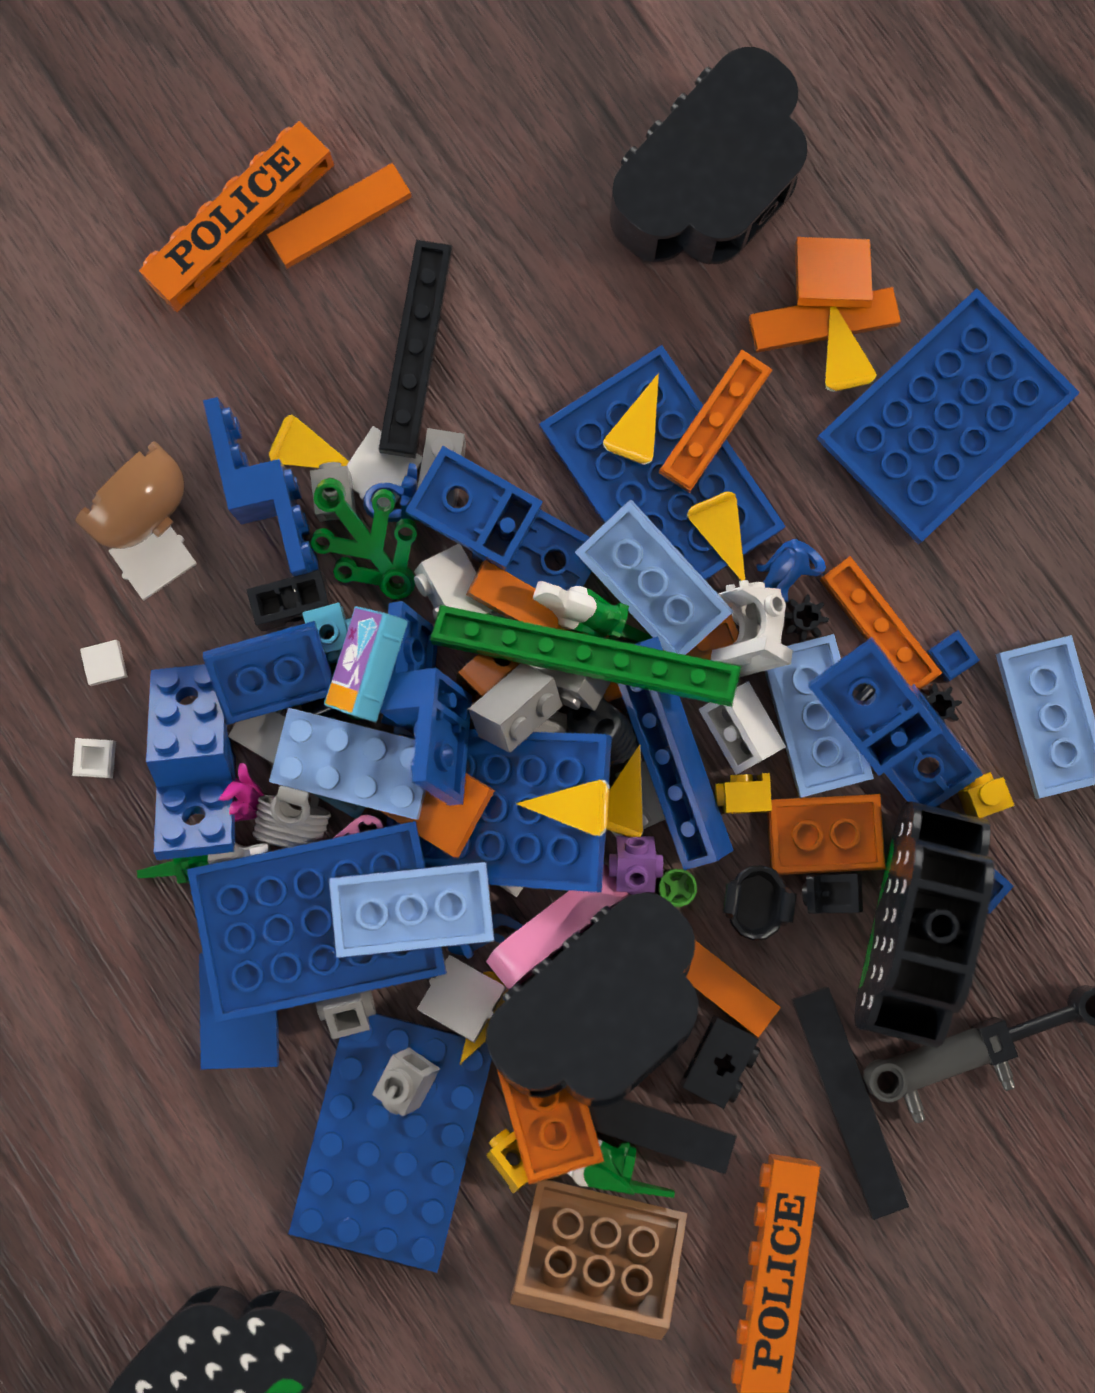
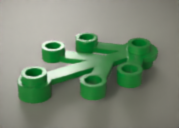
(367, 544)

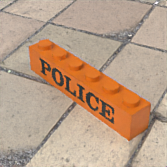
(237, 215)
(777, 1275)

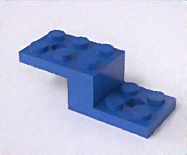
(259, 489)
(498, 522)
(429, 708)
(894, 726)
(189, 764)

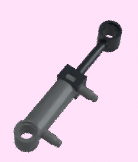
(981, 1045)

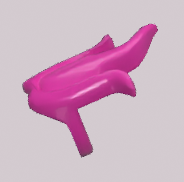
(247, 795)

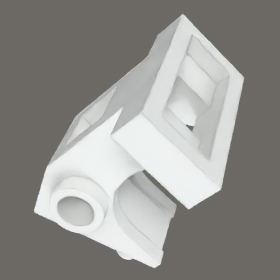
(760, 622)

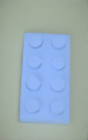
(653, 580)
(1051, 715)
(815, 744)
(347, 763)
(411, 909)

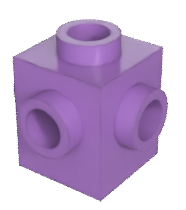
(635, 864)

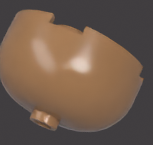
(135, 501)

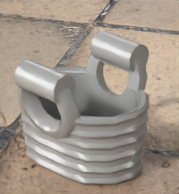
(286, 827)

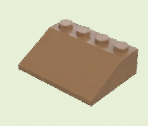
(600, 1259)

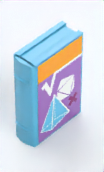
(366, 663)

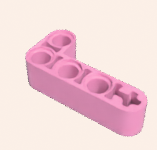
(548, 930)

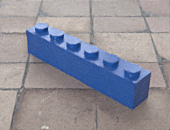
(677, 773)

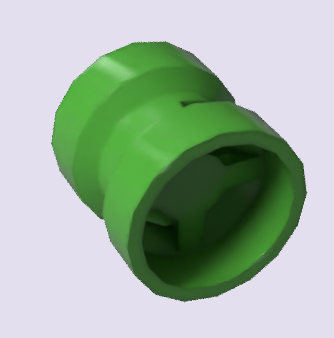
(682, 889)

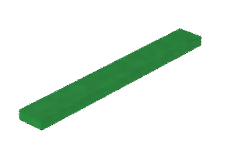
(586, 655)

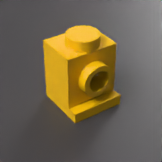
(744, 794)
(985, 796)
(502, 1145)

